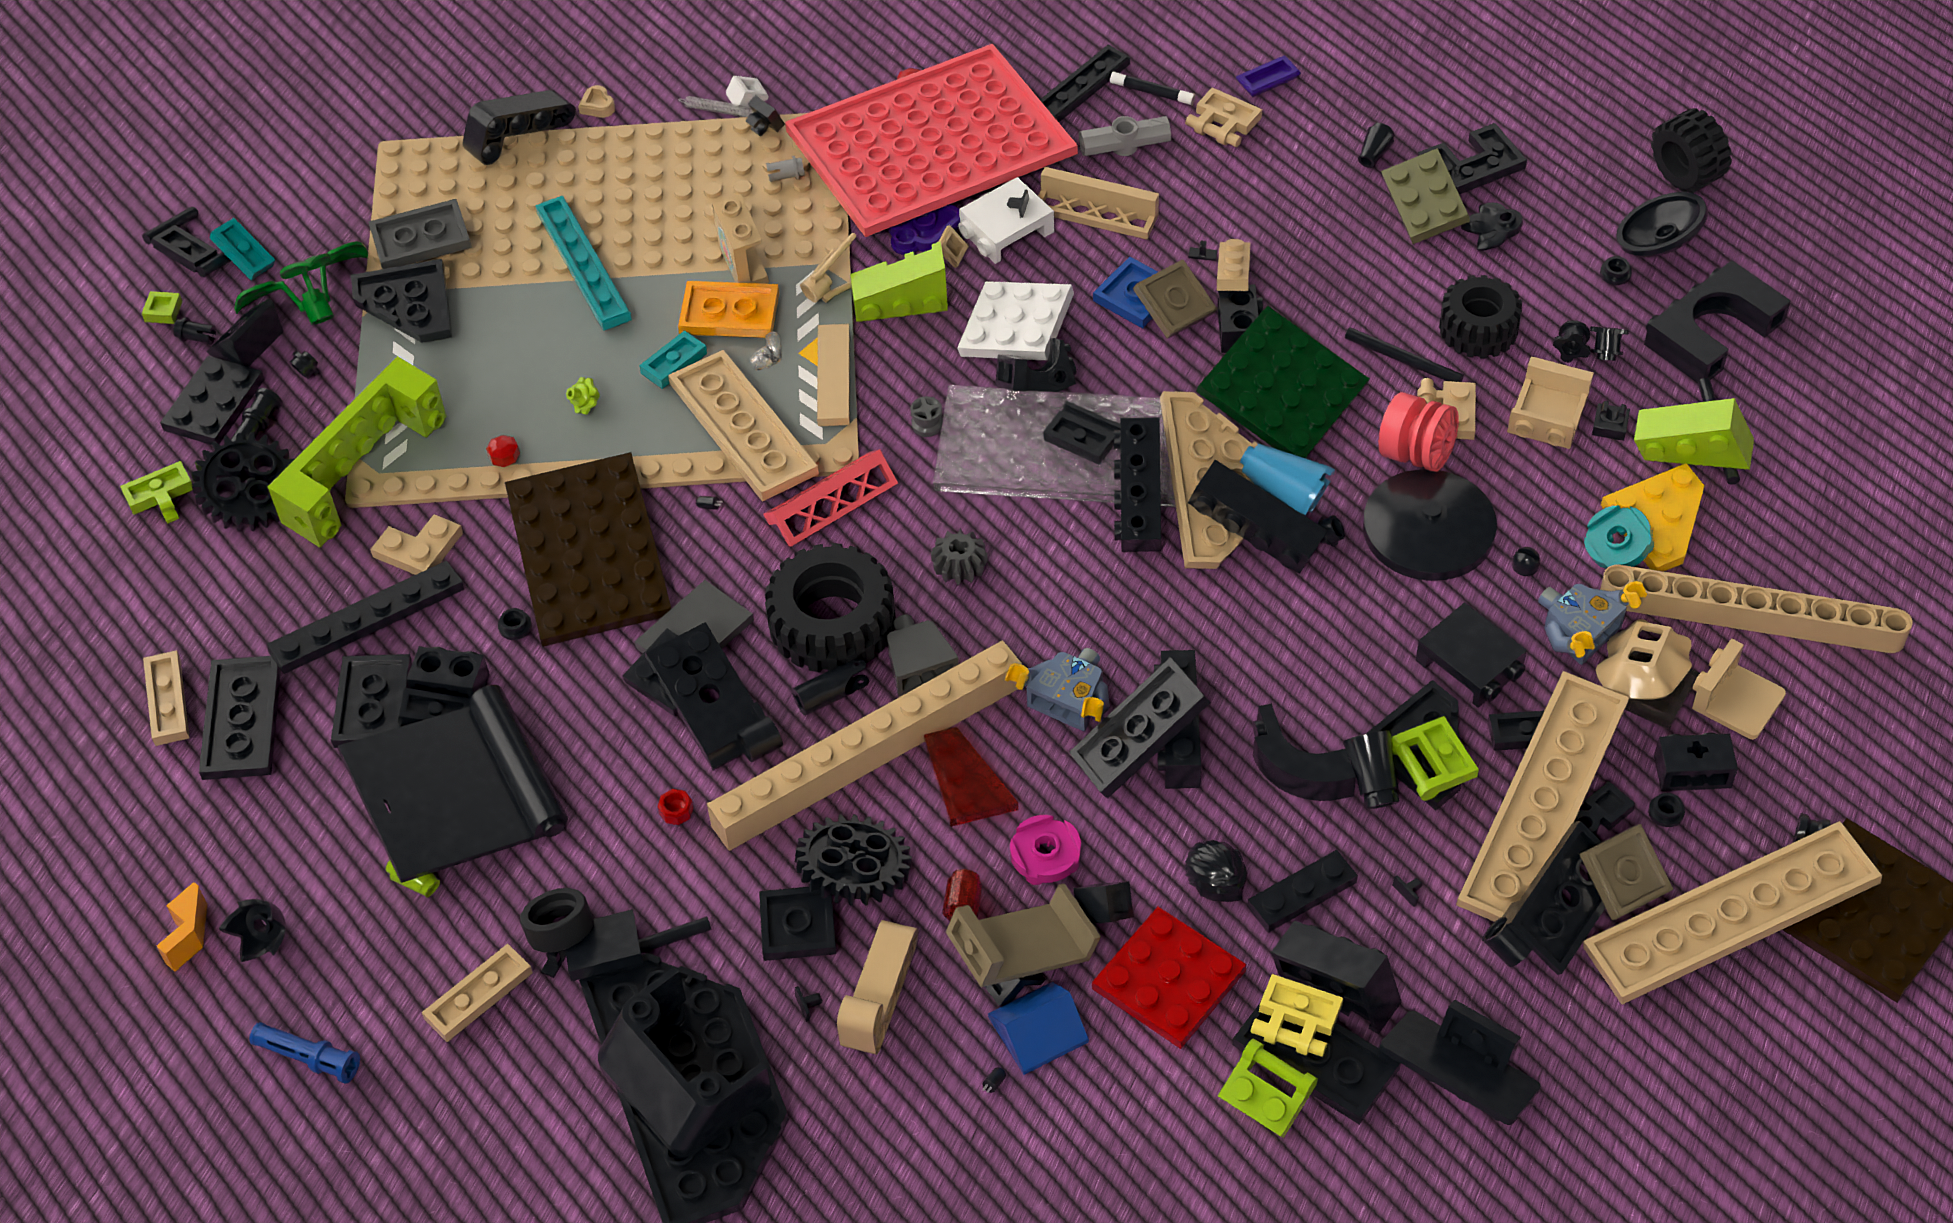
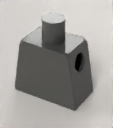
(917, 653)

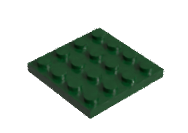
(1282, 384)

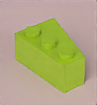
(1696, 434)

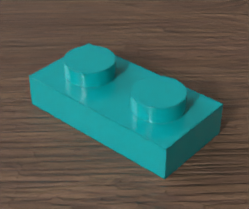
(242, 248)
(672, 357)

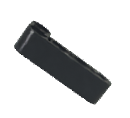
(512, 116)

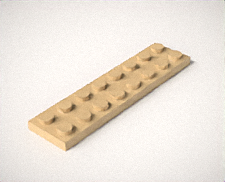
(1543, 794)
(1731, 912)

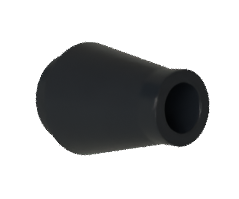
(1376, 143)

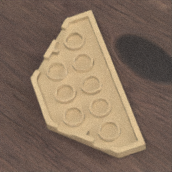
(1193, 443)

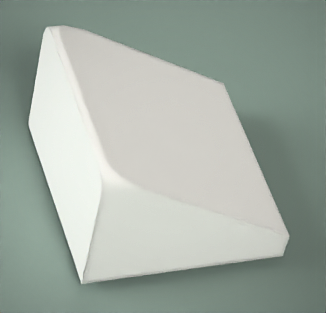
(743, 89)

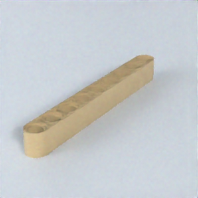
(1764, 609)

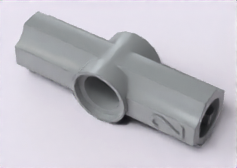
(1124, 136)

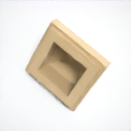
(952, 246)

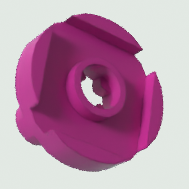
(1050, 867)

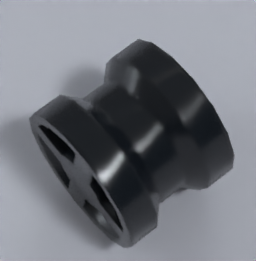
(1808, 826)

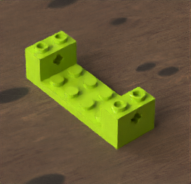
(304, 487)

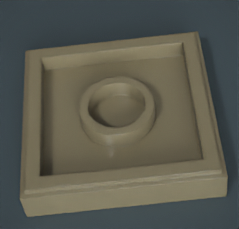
(1175, 298)
(1626, 871)

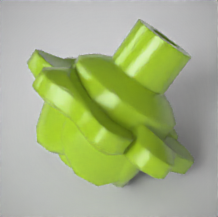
(583, 395)

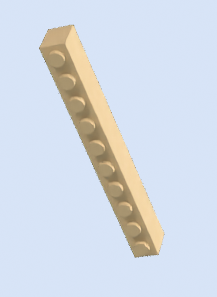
(862, 746)

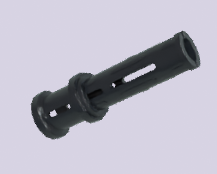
(258, 415)

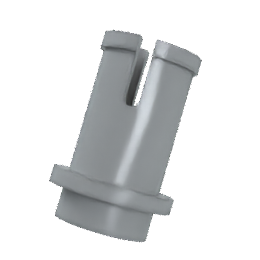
(788, 169)

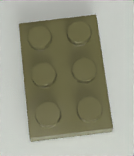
(1425, 196)

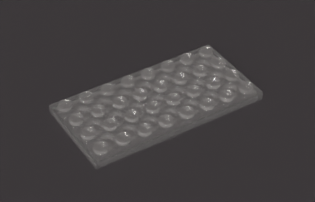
(997, 445)

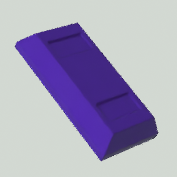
(1268, 76)

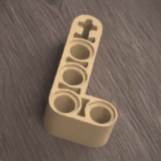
(867, 1013)

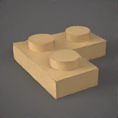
(417, 552)

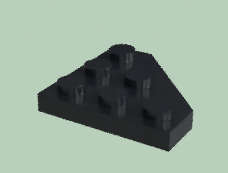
(407, 298)
(1424, 706)

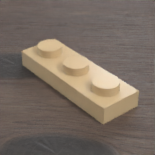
(1233, 265)
(166, 698)
(477, 992)

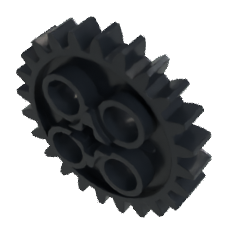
(241, 506)
(853, 859)

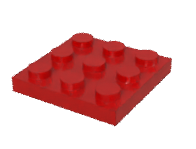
(1169, 977)

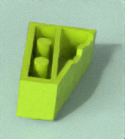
(901, 288)

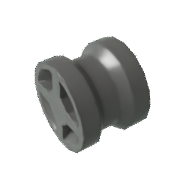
(927, 408)

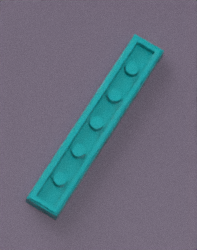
(583, 263)

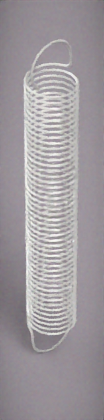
(714, 110)

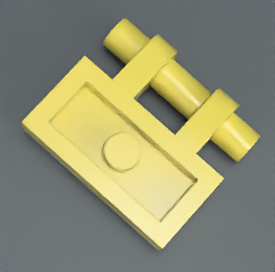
(1301, 1006)

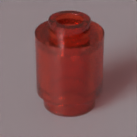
(961, 890)

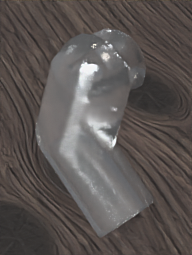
(768, 355)

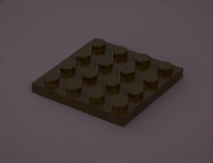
(1888, 929)

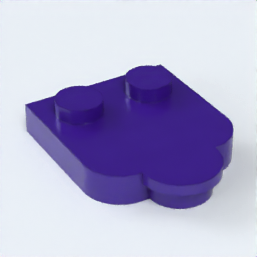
(923, 230)

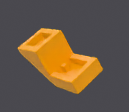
(189, 915)

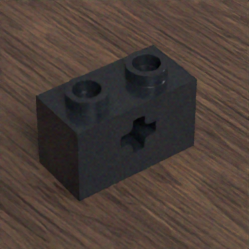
(1695, 762)

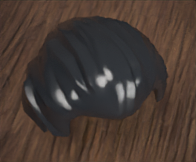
(1216, 871)

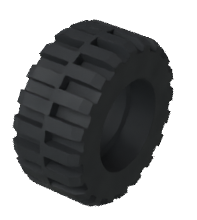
(826, 574)

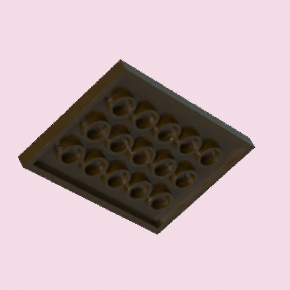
(587, 549)

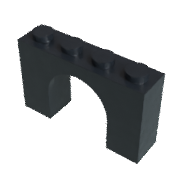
(1728, 292)

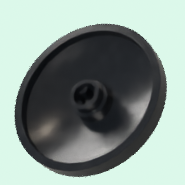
(1429, 525)

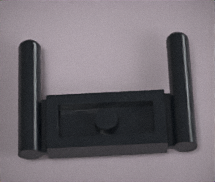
(183, 246)

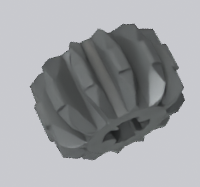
(959, 556)

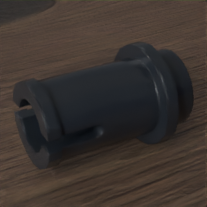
(185, 329)

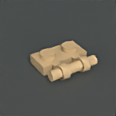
(1226, 110)
(1457, 394)

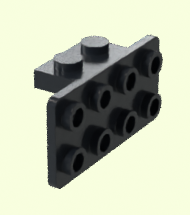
(1466, 1058)

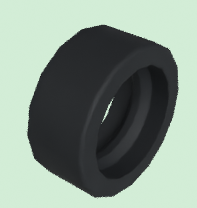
(560, 934)

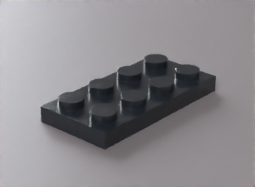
(240, 718)
(1139, 727)
(1348, 1074)

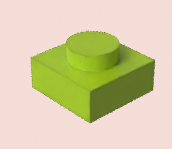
(162, 307)

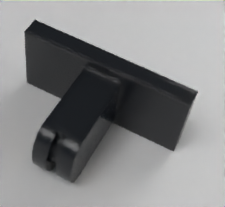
(1019, 203)
(1202, 252)
(1407, 890)
(553, 963)
(807, 1002)

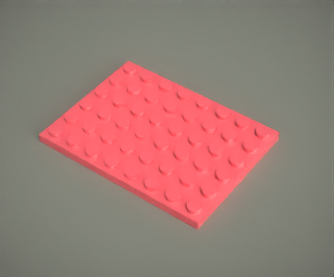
(930, 139)

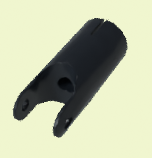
(829, 687)

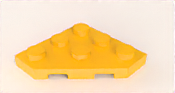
(1671, 508)

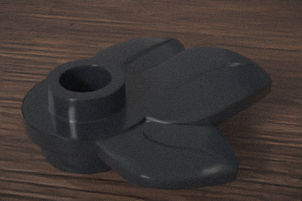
(1493, 225)

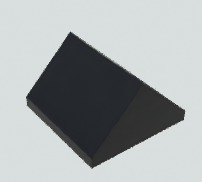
(249, 335)

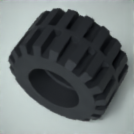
(1691, 150)
(1480, 316)

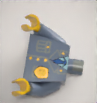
(1586, 617)
(1065, 687)

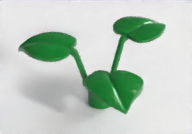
(314, 302)

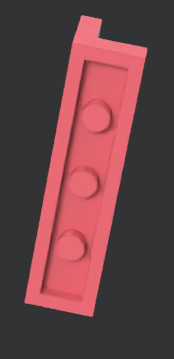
(826, 486)

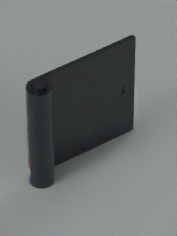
(454, 786)

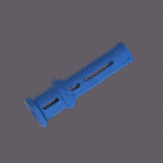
(319, 1056)

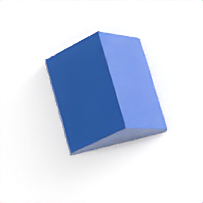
(1040, 1026)

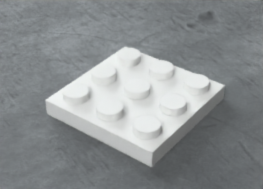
(1015, 320)

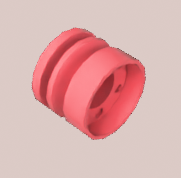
(1418, 431)

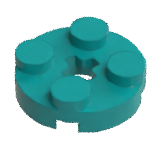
(1622, 520)

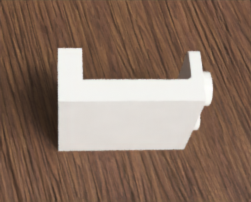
(995, 225)

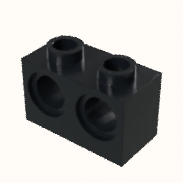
(1236, 313)
(448, 671)

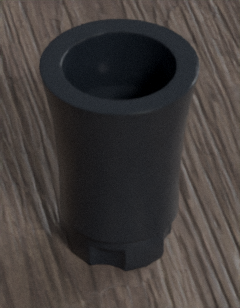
(1374, 768)

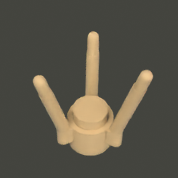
(818, 283)

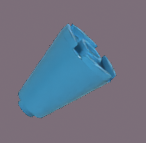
(1287, 476)

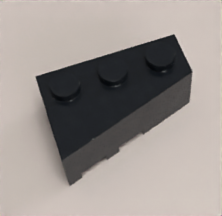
(1339, 968)

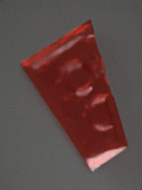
(965, 780)

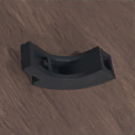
(1296, 772)

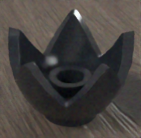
(254, 934)

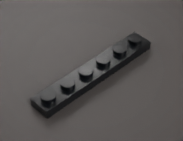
(364, 617)

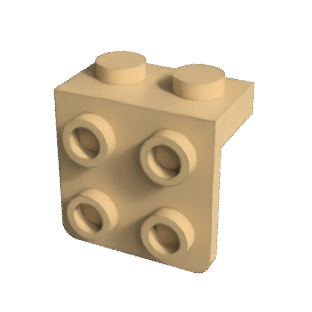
(1736, 694)

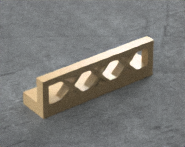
(1100, 198)

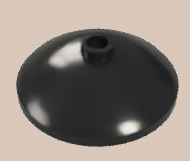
(1662, 224)

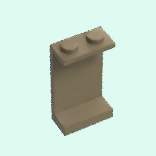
(1024, 940)

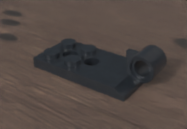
(721, 728)
(1541, 916)

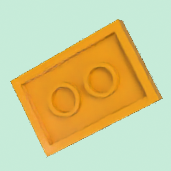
(728, 309)

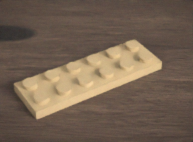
(743, 425)

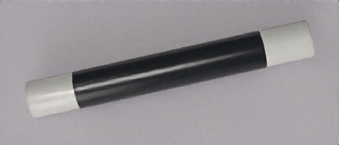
(1152, 88)

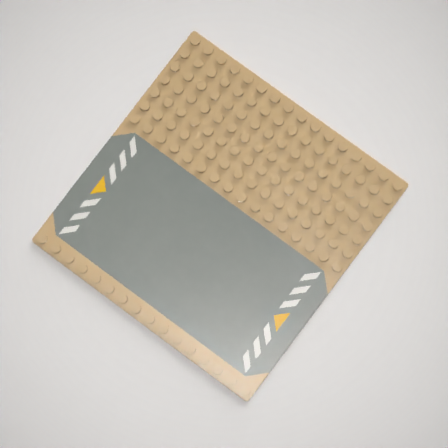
(531, 335)

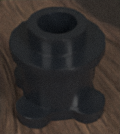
(1572, 341)
(1608, 342)

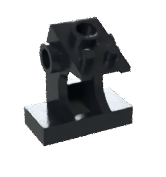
(1053, 376)

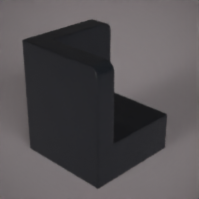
(1105, 901)

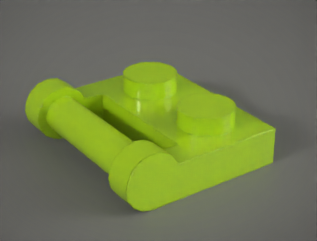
(1442, 751)
(1260, 1098)

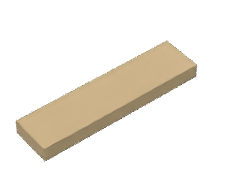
(833, 375)

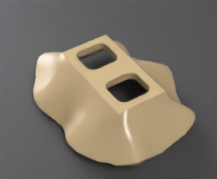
(1642, 679)

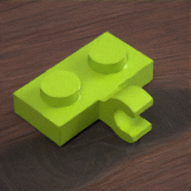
(158, 489)

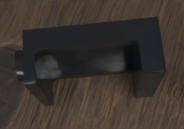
(1473, 653)

